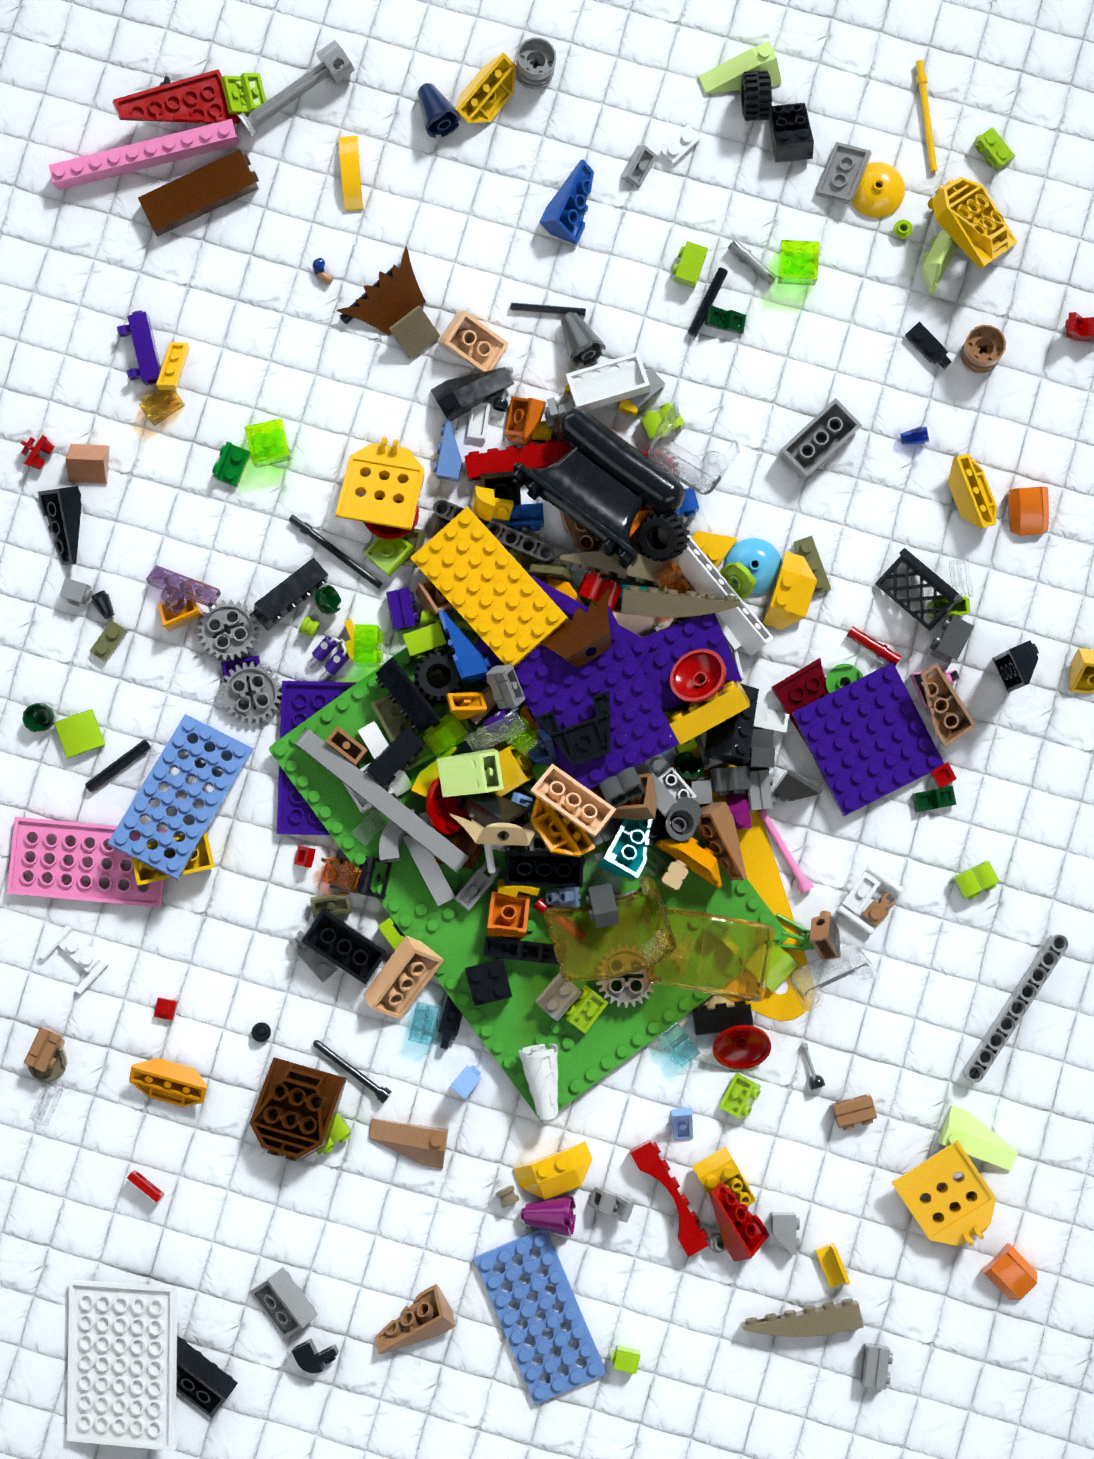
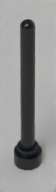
(381, 1092)

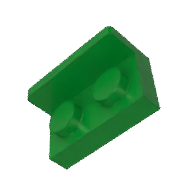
(231, 464)

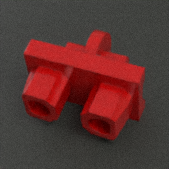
(42, 444)

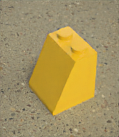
(515, 770)

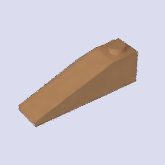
(946, 709)

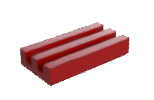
(145, 1185)

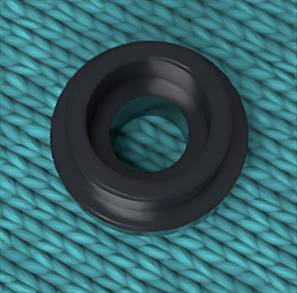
(255, 1034)

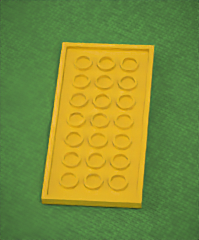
(489, 588)

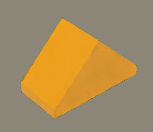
(466, 704)

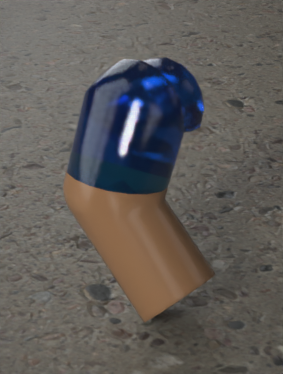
(319, 272)

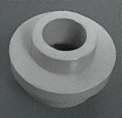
(716, 1243)

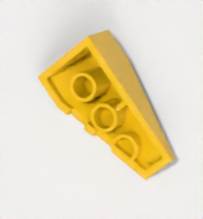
(1082, 672)

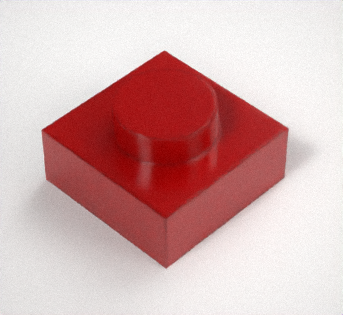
(943, 775)
(304, 856)
(165, 1008)

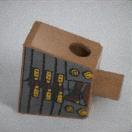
(822, 930)

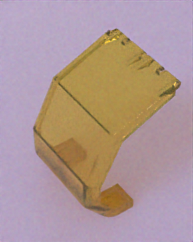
(614, 950)
(716, 955)

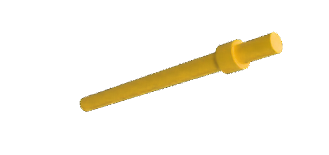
(921, 80)

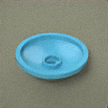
(762, 553)

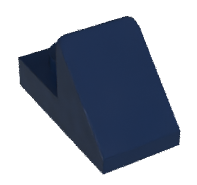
(545, 753)

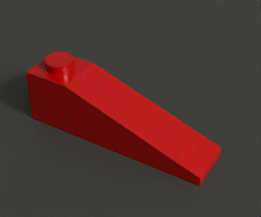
(739, 1229)

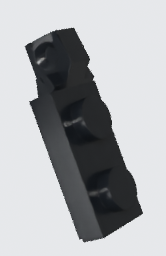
(928, 345)
(449, 1023)

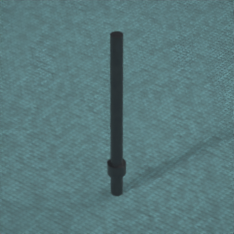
(306, 529)

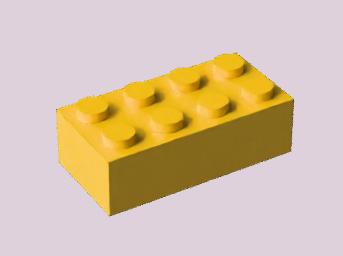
(709, 713)
(200, 860)

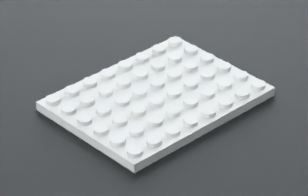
(122, 1364)

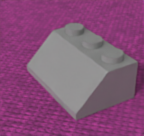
(284, 1303)

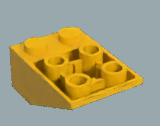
(722, 1168)

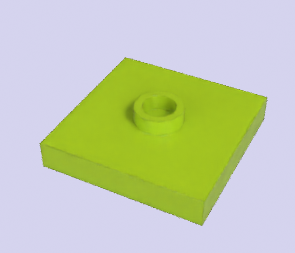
(388, 553)

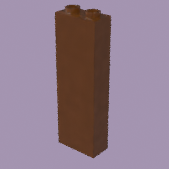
(199, 192)

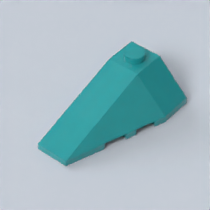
(628, 849)

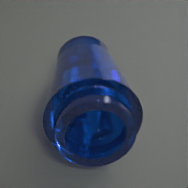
(915, 436)

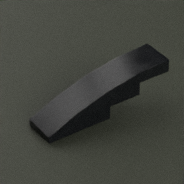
(519, 950)

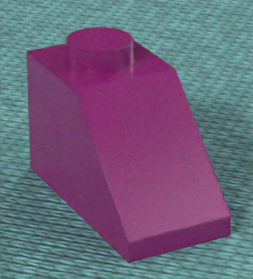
(740, 810)

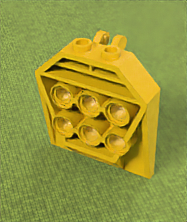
(972, 220)
(381, 462)
(955, 1224)

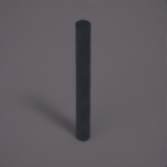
(547, 309)

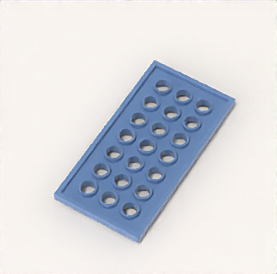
(203, 817)
(515, 1335)

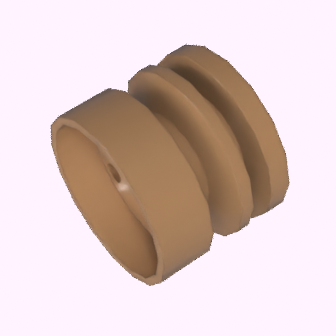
(987, 339)

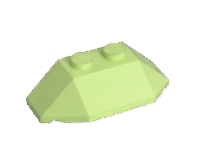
(937, 260)

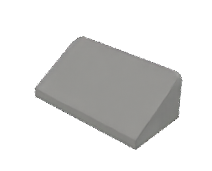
(638, 165)

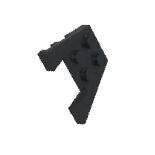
(586, 739)

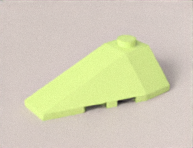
(729, 74)
(976, 1139)

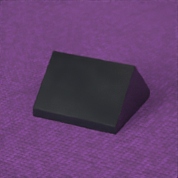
(502, 486)

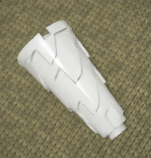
(542, 1077)

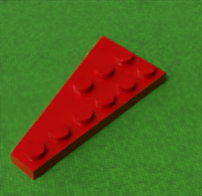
(187, 100)

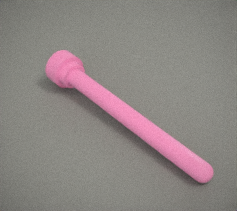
(803, 883)

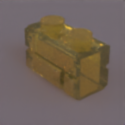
(161, 405)

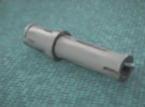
(755, 264)

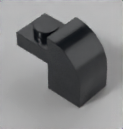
(310, 1359)

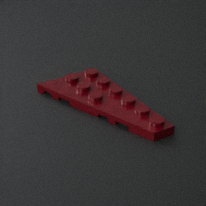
(801, 689)

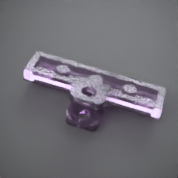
(181, 588)

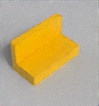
(832, 1265)

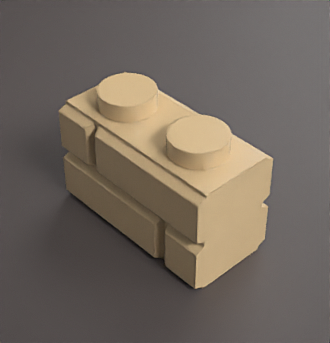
(673, 875)

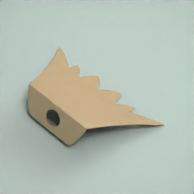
(489, 835)

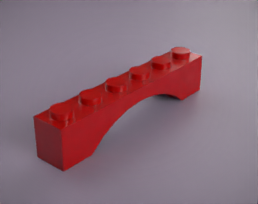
(689, 1233)

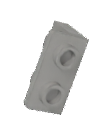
(558, 997)

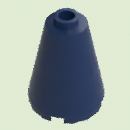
(437, 111)

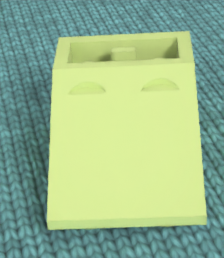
(470, 773)

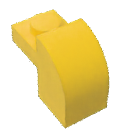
(488, 507)

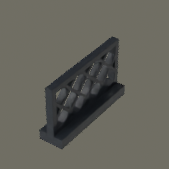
(932, 580)

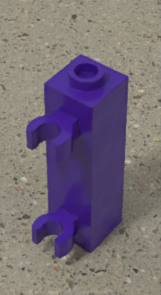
(144, 346)

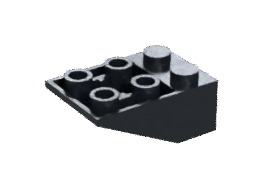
(791, 133)
(365, 879)

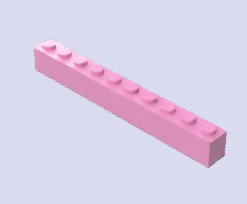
(143, 154)

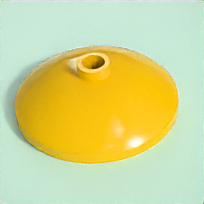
(882, 201)

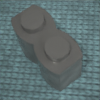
(730, 779)
(623, 787)

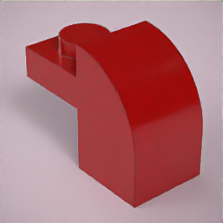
(1079, 327)

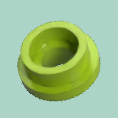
(902, 234)

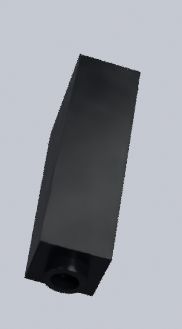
(491, 808)

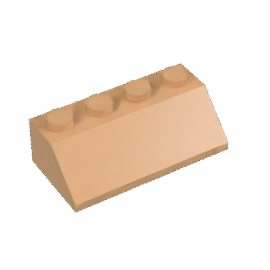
(573, 800)
(402, 978)

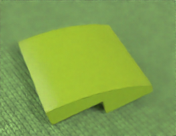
(243, 92)
(79, 733)
(780, 967)

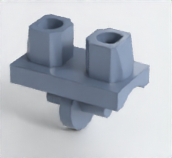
(563, 897)

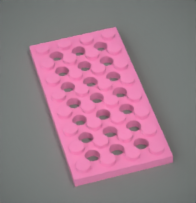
(75, 890)

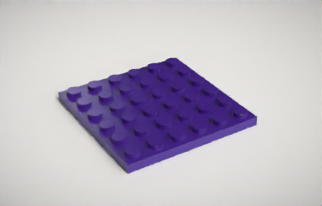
(867, 739)

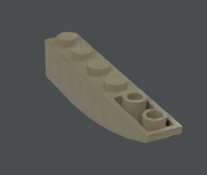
(642, 570)
(673, 604)
(810, 1321)

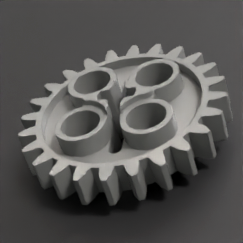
(235, 646)
(233, 695)
(626, 994)

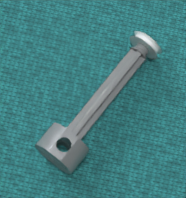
(301, 85)

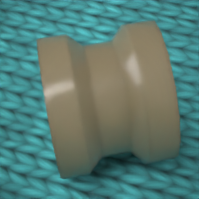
(507, 1196)

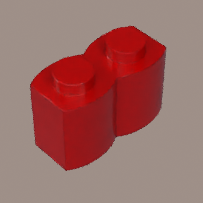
(594, 587)

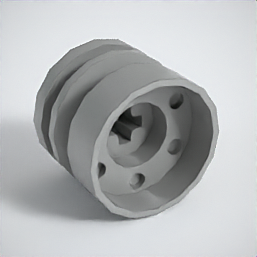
(536, 53)

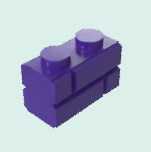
(401, 609)

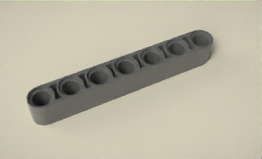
(504, 532)

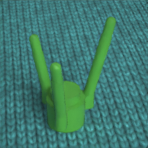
(804, 938)

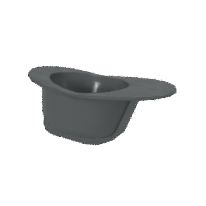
(683, 819)

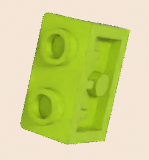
(993, 149)
(585, 1009)
(740, 1096)

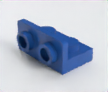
(526, 516)

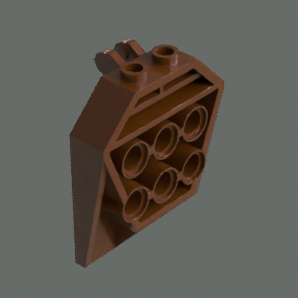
(296, 1140)

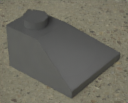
(793, 787)

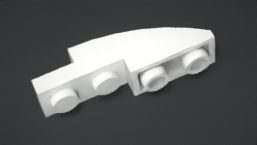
(669, 777)

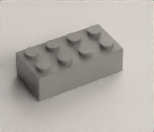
(819, 439)

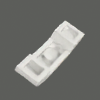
(376, 744)
(430, 871)

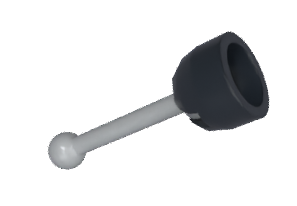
(501, 403)
(815, 1081)

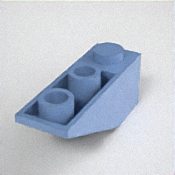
(450, 461)

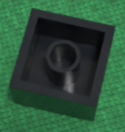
(488, 982)

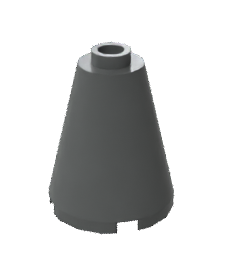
(580, 340)

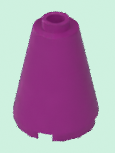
(551, 1215)

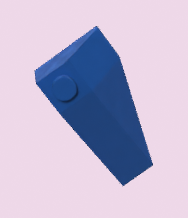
(567, 208)
(468, 659)

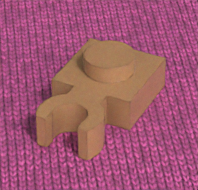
(876, 911)

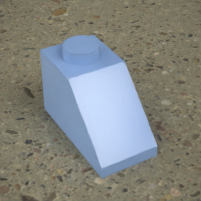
(466, 1080)

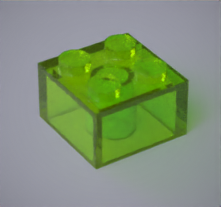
(798, 262)
(268, 443)
(368, 645)
(445, 735)

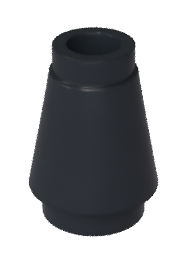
(103, 604)

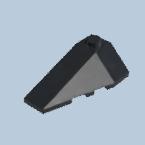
(466, 392)
(63, 512)

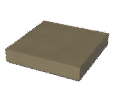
(414, 332)

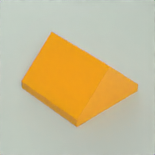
(173, 621)

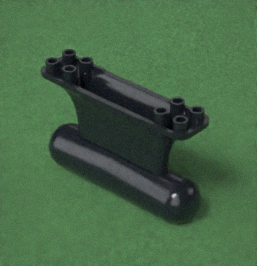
(601, 483)

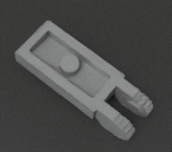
(475, 887)
(317, 963)

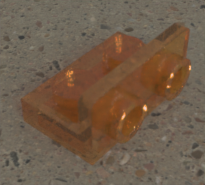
(671, 579)
(340, 874)

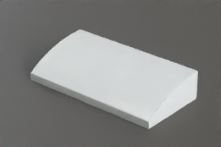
(608, 382)

